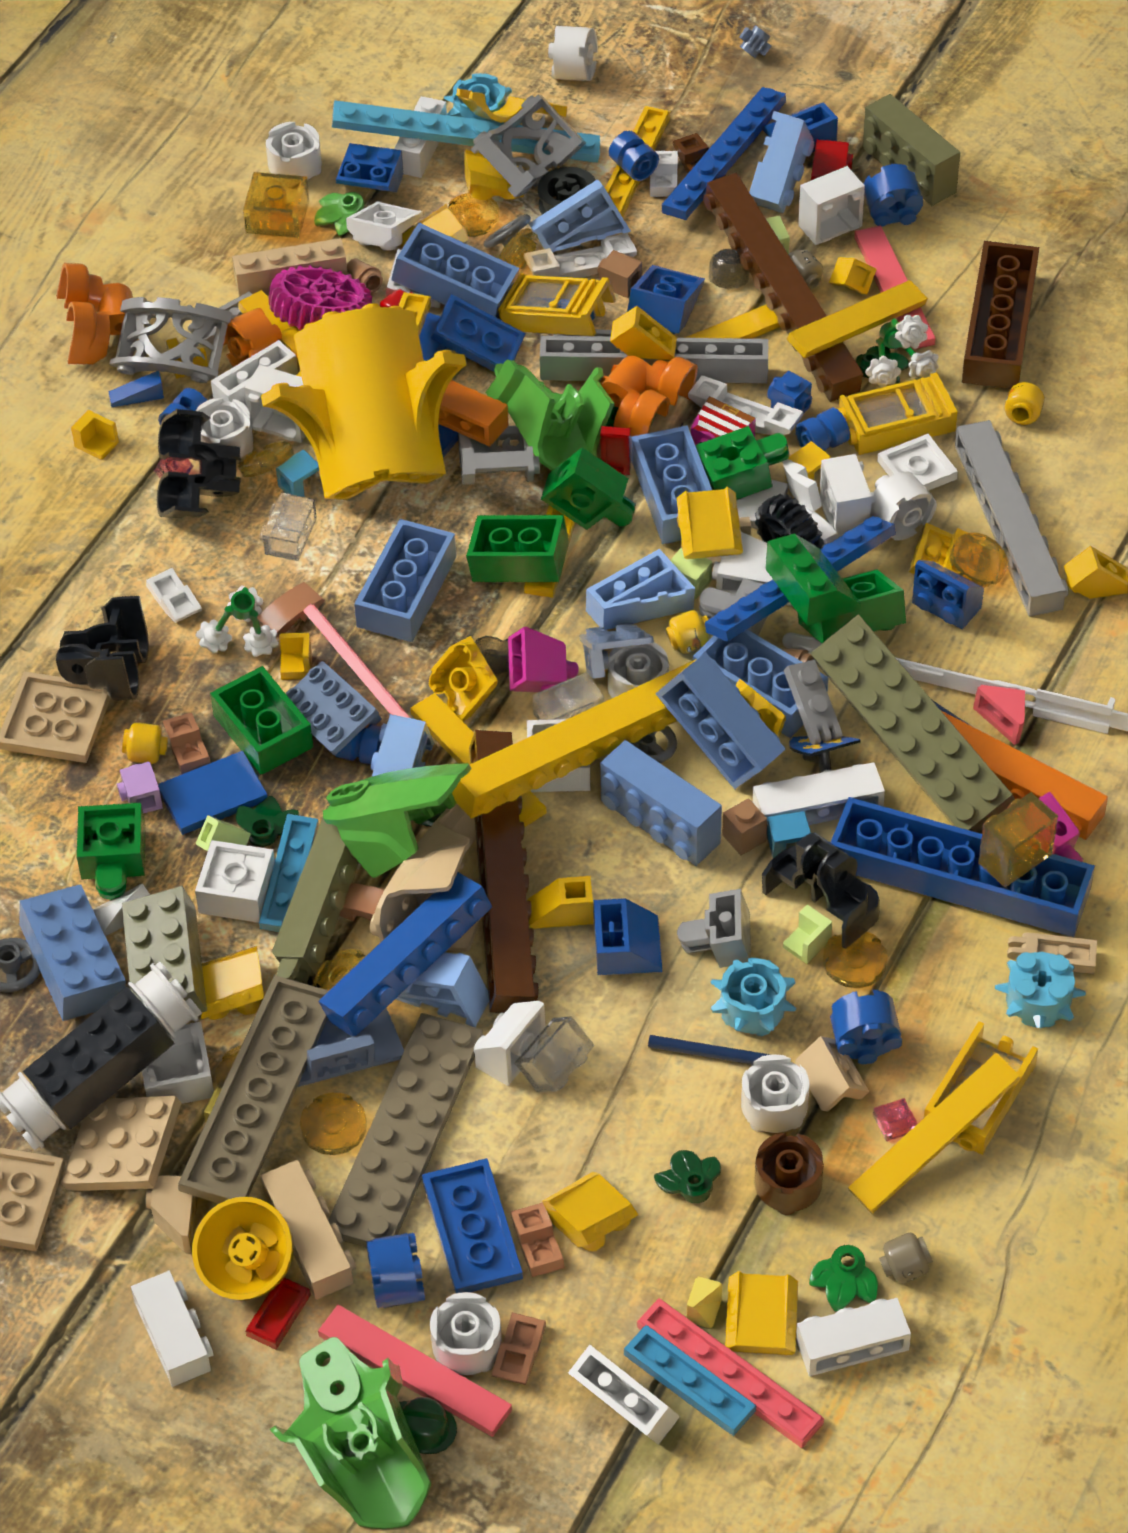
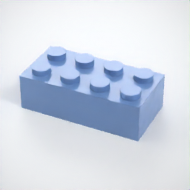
(445, 266)
(665, 469)
(405, 580)
(760, 667)
(720, 721)
(660, 803)
(71, 951)

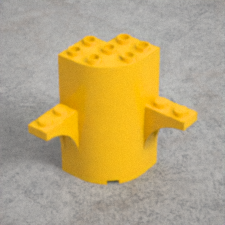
(368, 399)

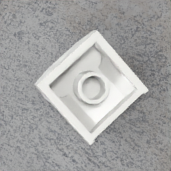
(382, 224)

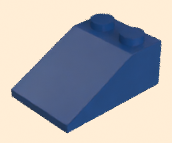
(666, 296)

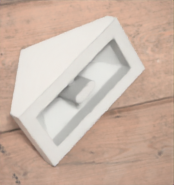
(111, 914)

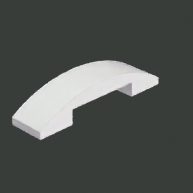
(578, 263)
(768, 420)

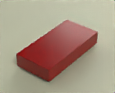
(616, 448)
(278, 1313)

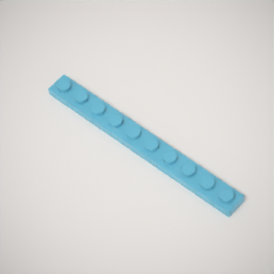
(439, 128)

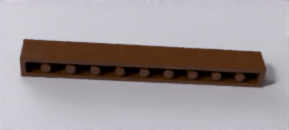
(779, 280)
(503, 879)

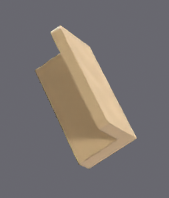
(831, 1074)

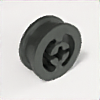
(562, 183)

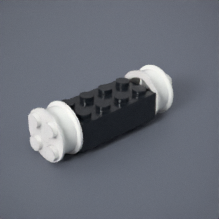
(98, 1056)

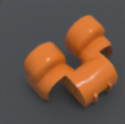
(83, 298)
(647, 389)

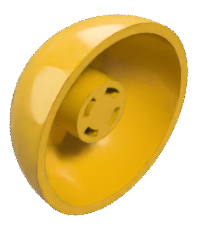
(225, 1248)

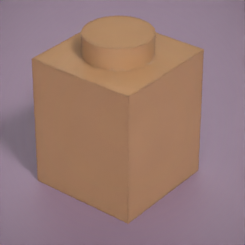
(622, 272)
(744, 826)

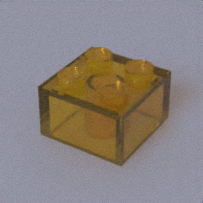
(276, 204)
(1017, 839)

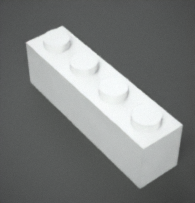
(820, 794)

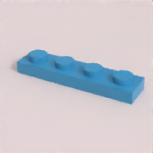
(289, 863)
(689, 1380)

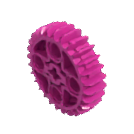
(308, 293)

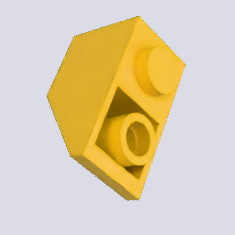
(563, 903)

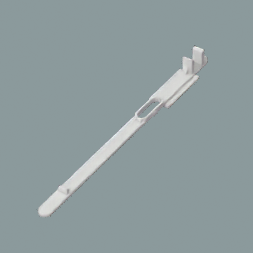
(1047, 704)

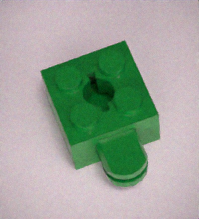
(742, 460)
(588, 491)
(111, 846)

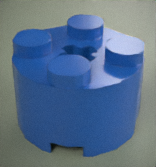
(893, 195)
(865, 1026)
(395, 1270)

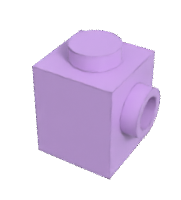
(140, 786)

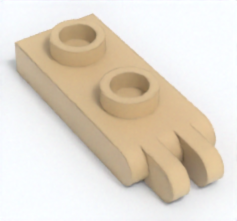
(1078, 951)

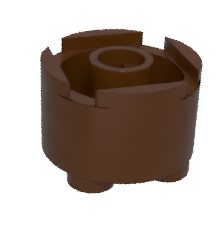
(789, 1172)

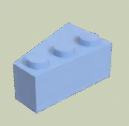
(782, 163)
(579, 219)
(640, 593)
(401, 745)
(450, 986)

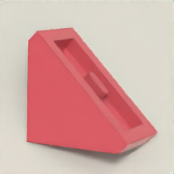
(1002, 709)

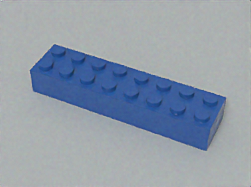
(945, 865)

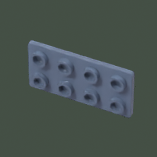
(598, 639)
(332, 707)
(343, 1054)

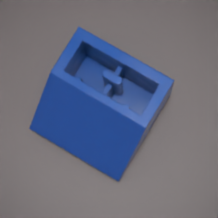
(819, 120)
(371, 168)
(946, 593)
(626, 938)

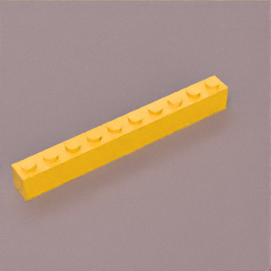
(564, 747)

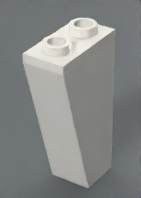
(748, 565)

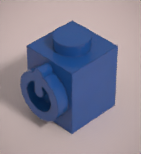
(791, 391)

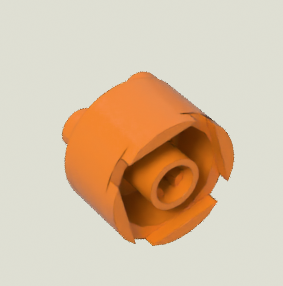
(249, 335)

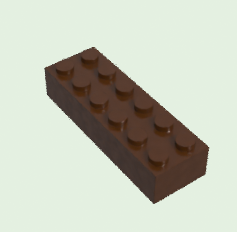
(1000, 315)

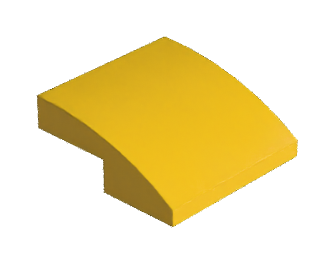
(935, 546)

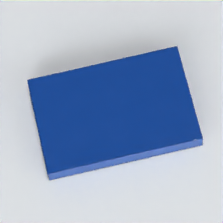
(476, 334)
(212, 791)

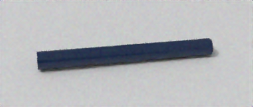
(703, 1050)

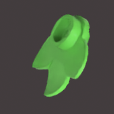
(337, 208)

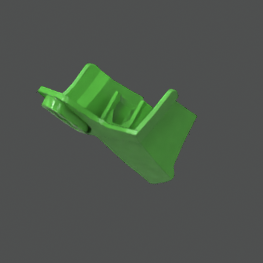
(553, 421)
(358, 1439)

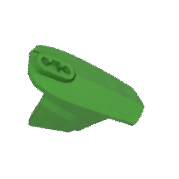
(378, 810)

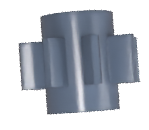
(755, 41)

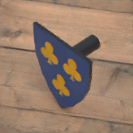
(820, 752)

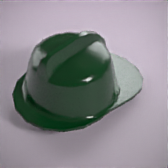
(430, 1424)

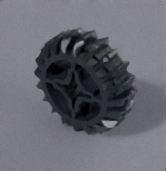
(785, 516)

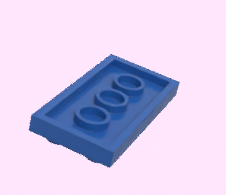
(472, 1226)

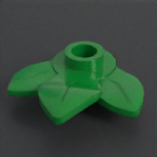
(845, 1282)

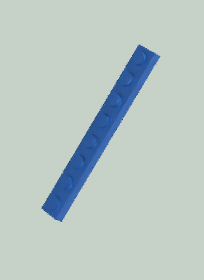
(723, 153)
(769, 597)

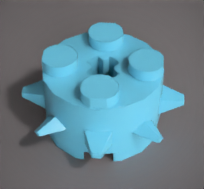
(481, 83)
(1040, 989)
(753, 996)

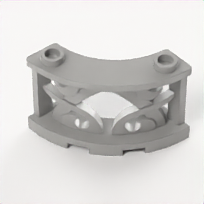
(501, 156)
(138, 316)
(481, 458)

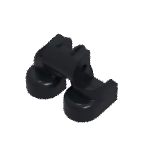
(181, 439)
(108, 651)
(829, 874)

